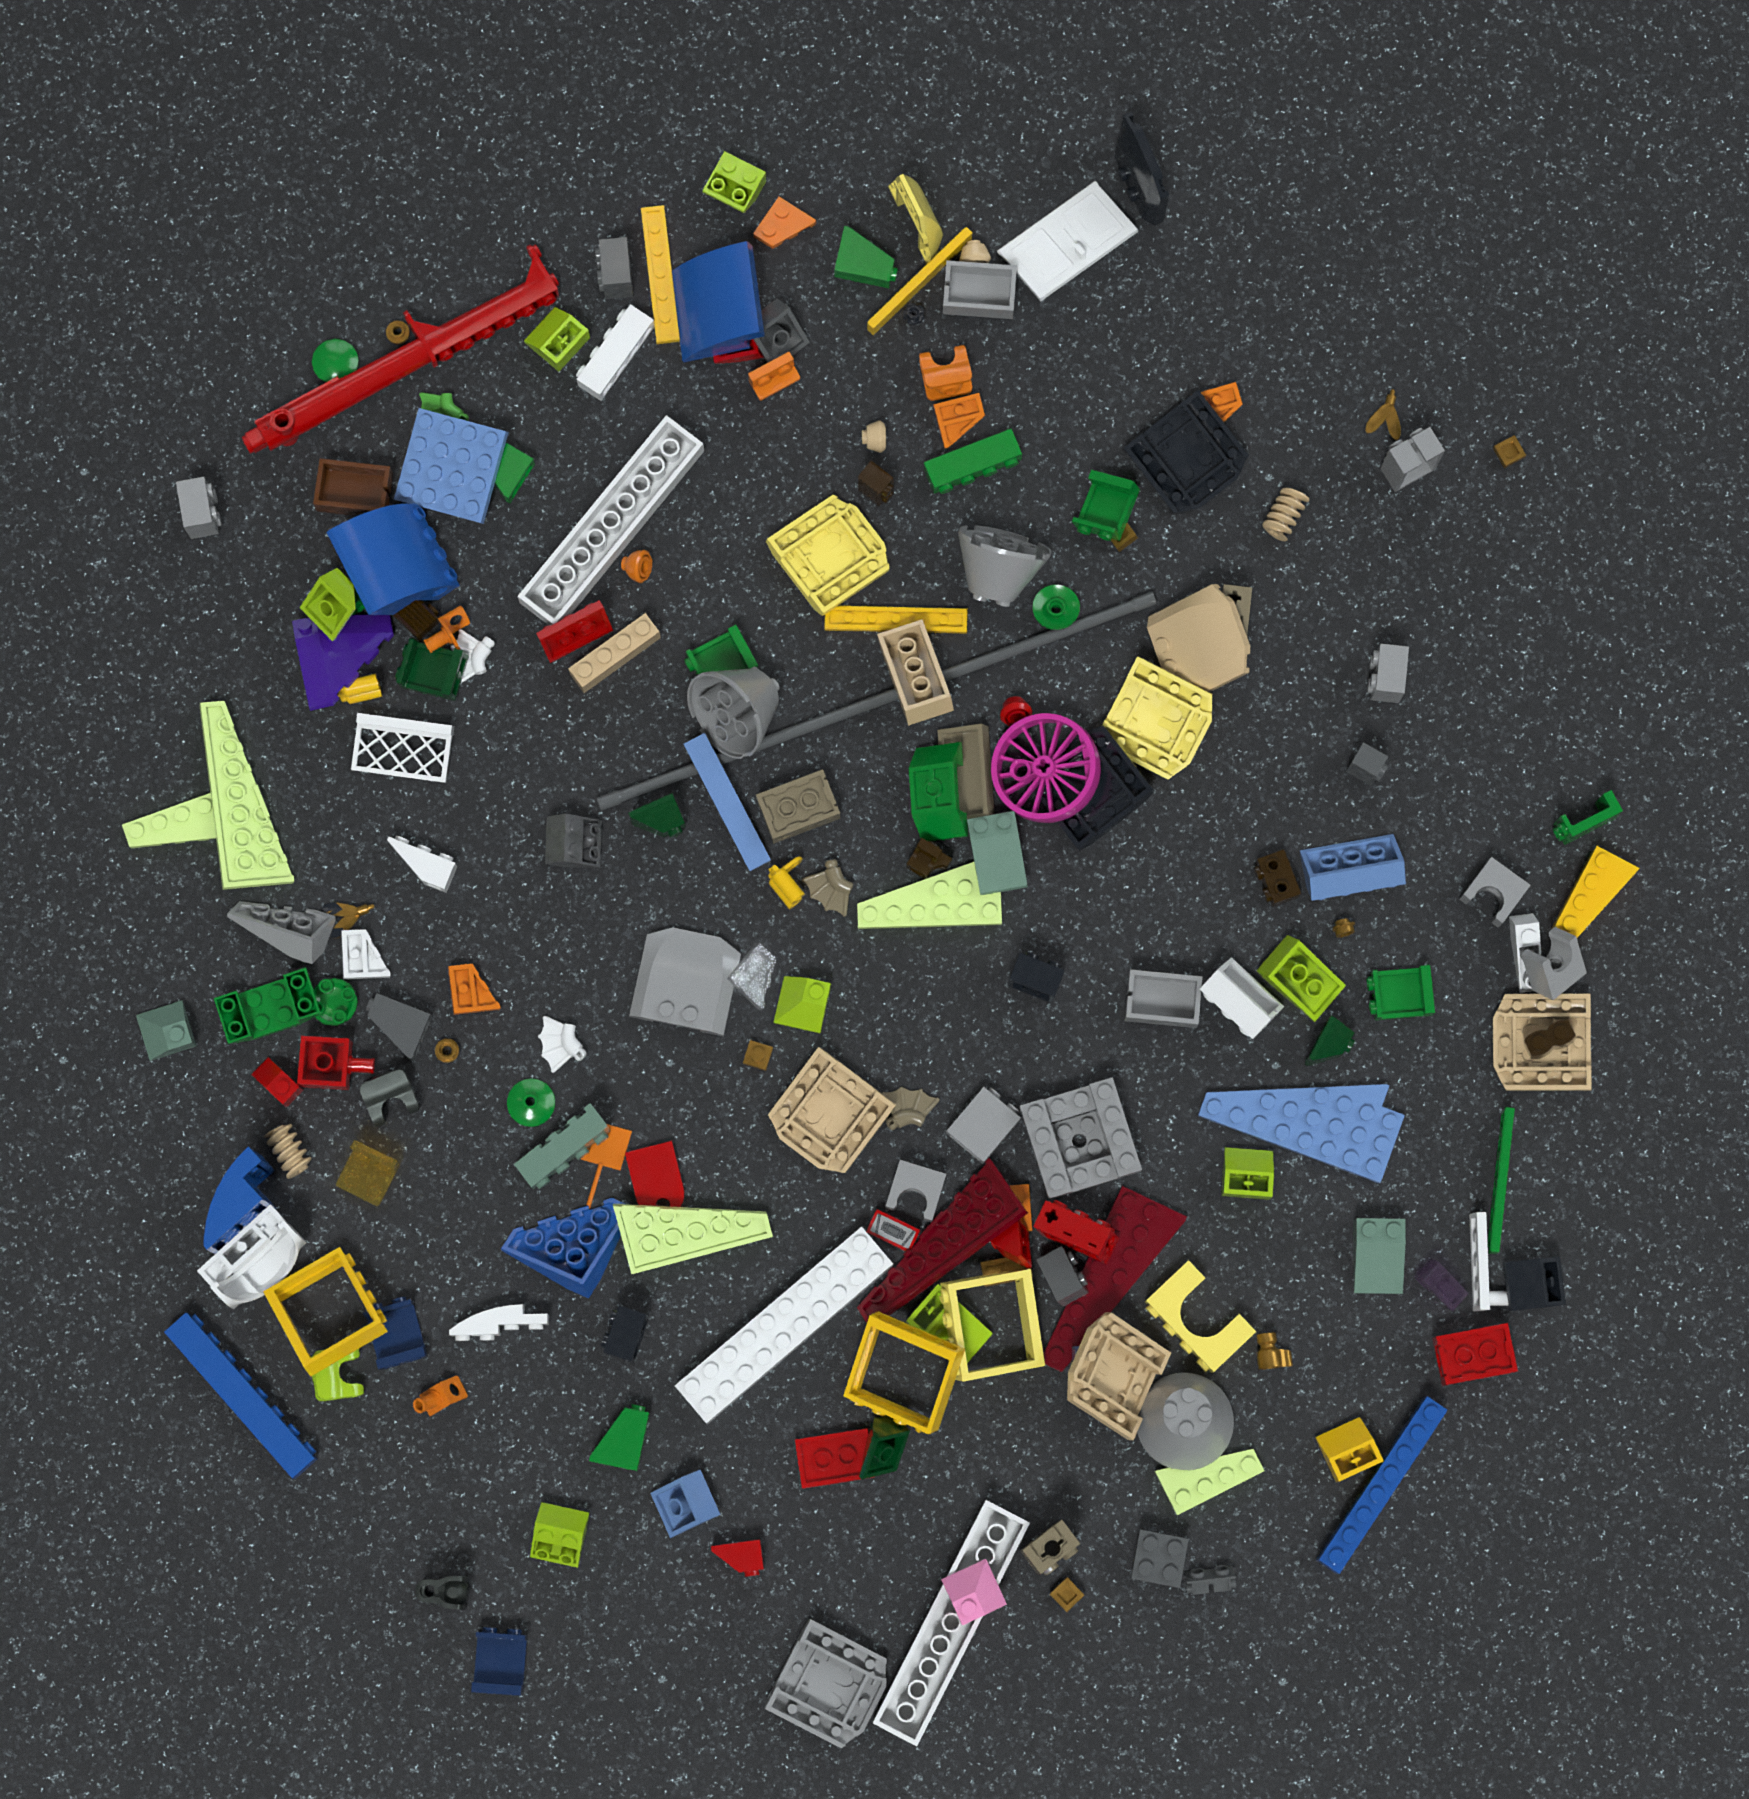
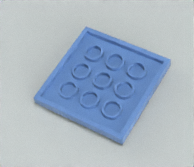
(451, 465)

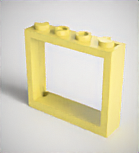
(1028, 1316)

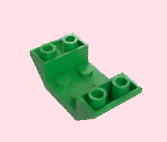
(936, 792)
(268, 1008)

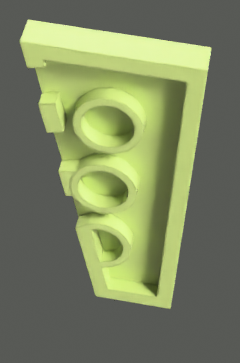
(176, 824)
(1193, 1487)

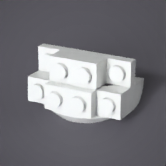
(253, 1259)

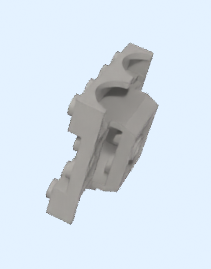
(1108, 1146)

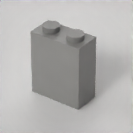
(984, 1124)

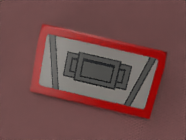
(893, 1230)

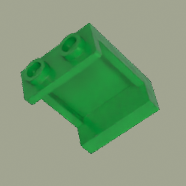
(1107, 506)
(721, 654)
(1608, 809)
(1401, 993)

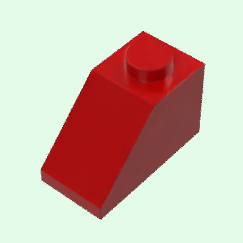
(277, 1082)
(1015, 1244)
(742, 1556)

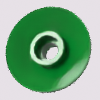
(1058, 597)
(531, 1115)

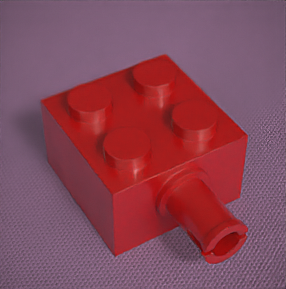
(329, 1062)

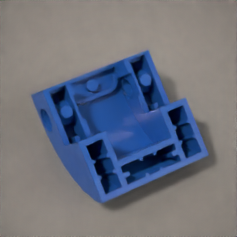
(393, 558)

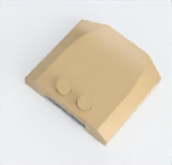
(1201, 639)
(1561, 1069)
(829, 1113)
(1114, 1373)

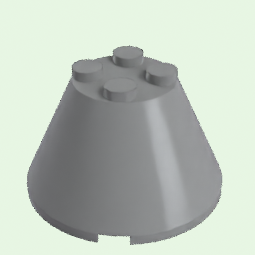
(999, 562)
(733, 708)
(1185, 1421)

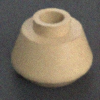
(975, 252)
(875, 436)

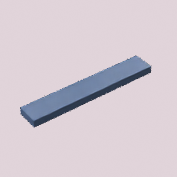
(727, 802)

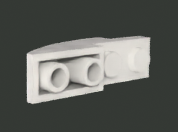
(488, 1323)

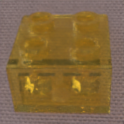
(367, 1173)

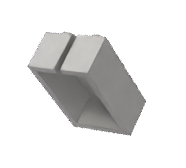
(979, 289)
(1412, 458)
(1163, 998)

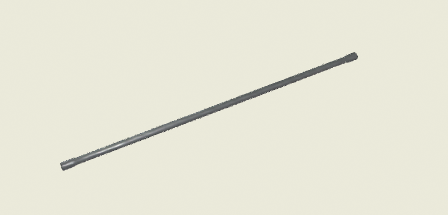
(1134, 605)

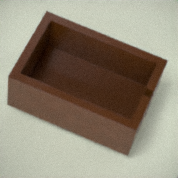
(351, 487)

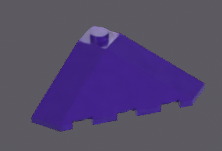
(334, 664)

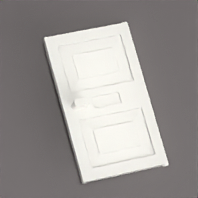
(1068, 241)

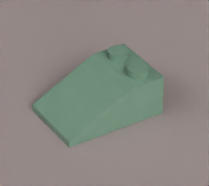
(997, 853)
(1378, 1255)

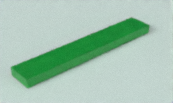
(1500, 1180)

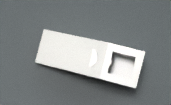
(430, 868)
(1524, 936)

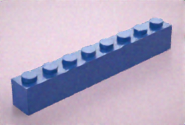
(240, 1395)
(1381, 1485)

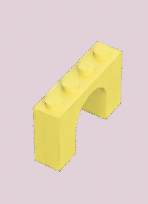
(1209, 1350)

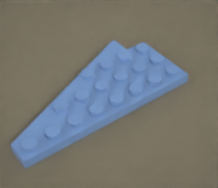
(1323, 1123)

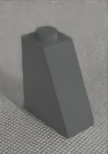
(400, 1023)

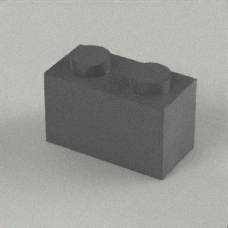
(1368, 764)
(1063, 1276)

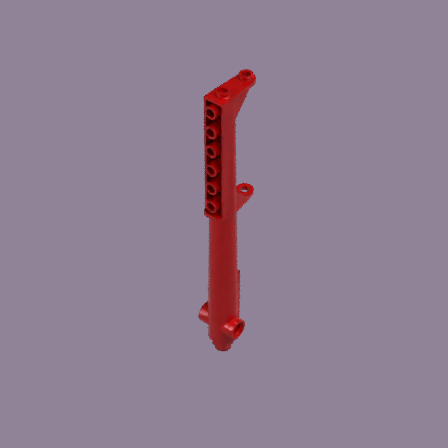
(431, 346)

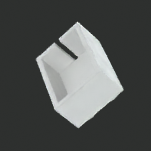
(1241, 998)

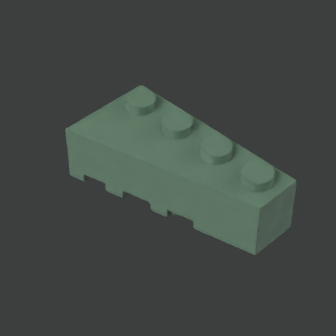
(563, 1147)

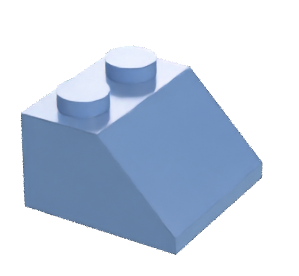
(685, 1503)

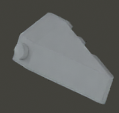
(292, 932)

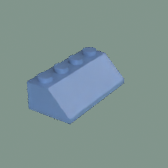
(1353, 867)

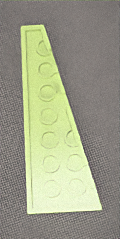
(243, 830)

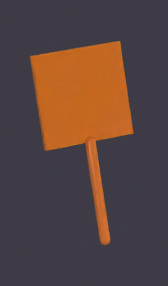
(608, 1154)

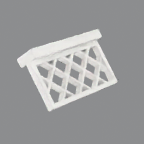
(402, 726)

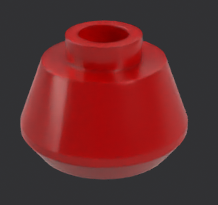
(1014, 709)

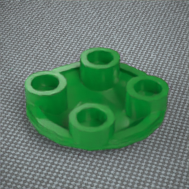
(334, 359)
(336, 1001)

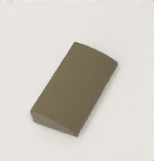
(975, 775)

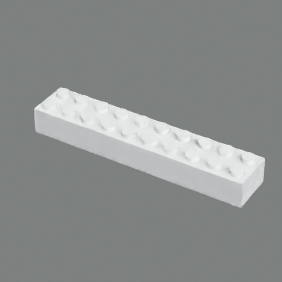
(611, 522)
(784, 1325)
(942, 1637)

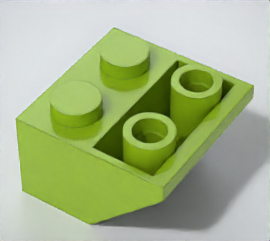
(735, 182)
(558, 338)
(1248, 1173)
(559, 1534)

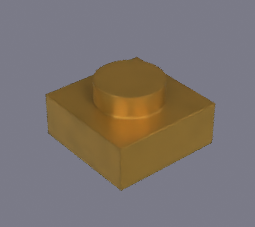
(1509, 451)
(1127, 538)
(757, 1055)
(1066, 1594)

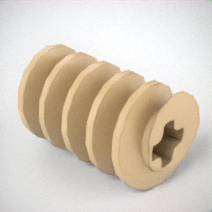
(1283, 512)
(288, 1150)

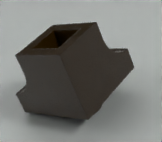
(927, 858)

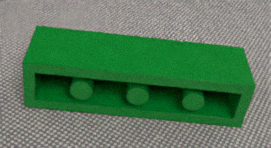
(973, 461)

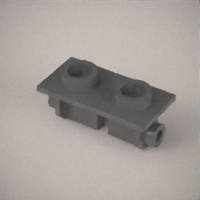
(1199, 1579)

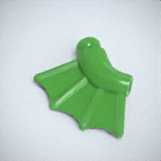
(442, 404)

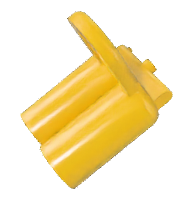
(362, 689)
(784, 884)

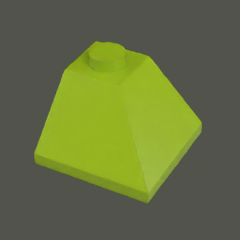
(330, 603)
(802, 1003)

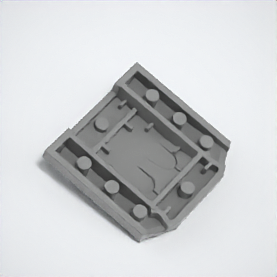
(685, 980)
(828, 1685)

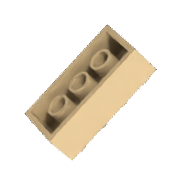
(915, 672)

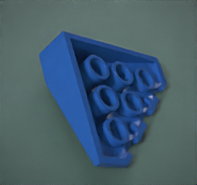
(569, 1249)

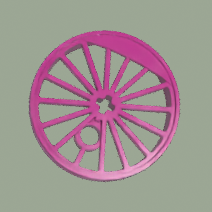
(1091, 763)

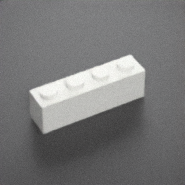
(615, 352)

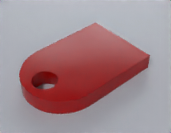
(656, 1175)

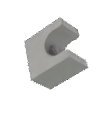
(1502, 883)
(1559, 969)
(917, 1179)

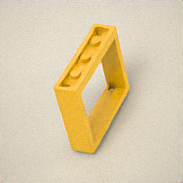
(308, 1276)
(917, 1337)

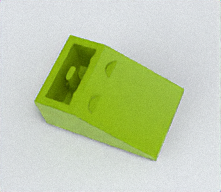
(929, 1319)

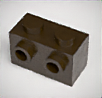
(1277, 878)

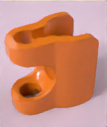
(946, 380)

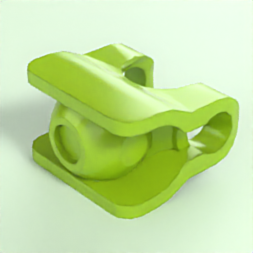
(329, 1384)

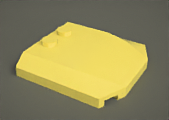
(830, 553)
(1159, 718)

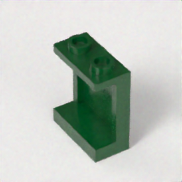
(431, 673)

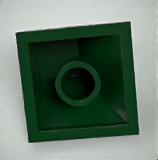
(659, 817)
(1331, 1042)
(883, 1447)

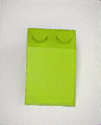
(1301, 977)

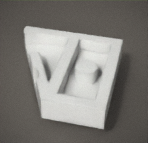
(361, 957)

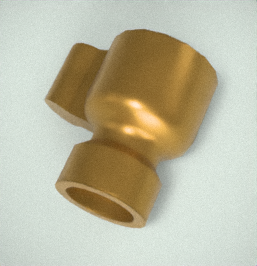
(1270, 1356)

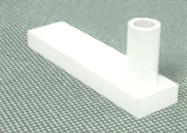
(1479, 1265)

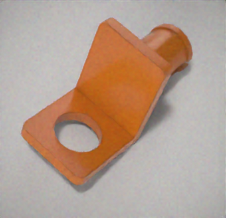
(446, 634)
(439, 1396)

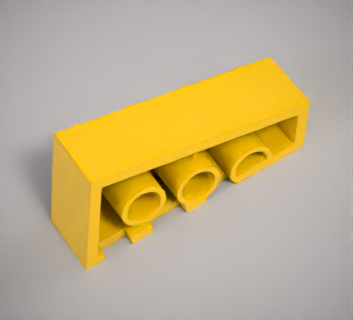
(1594, 888)

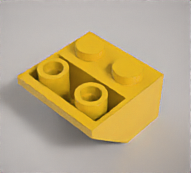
(1349, 1449)

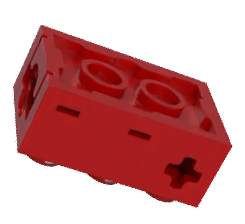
(1076, 1231)
(1474, 1354)

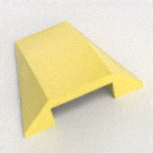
(930, 234)

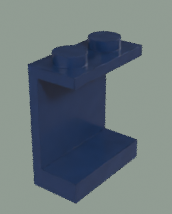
(404, 1338)
(499, 1662)

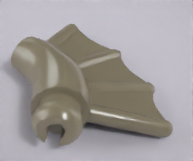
(830, 887)
(910, 1107)

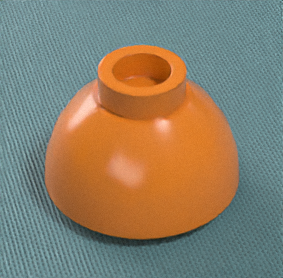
(637, 565)

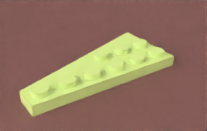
(934, 902)
(673, 1234)

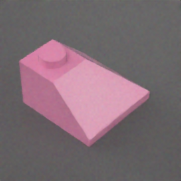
(974, 1592)

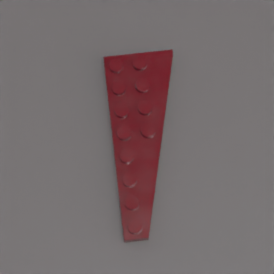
(968, 1224)
(1142, 1232)

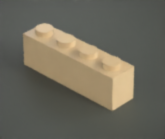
(614, 653)

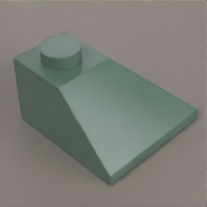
(166, 1030)

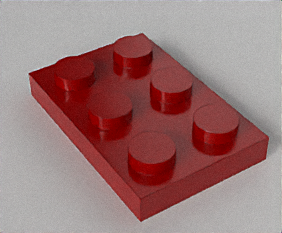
(574, 631)
(831, 1458)

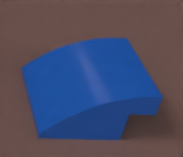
(717, 302)
(237, 1199)

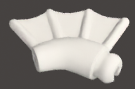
(476, 651)
(559, 1043)

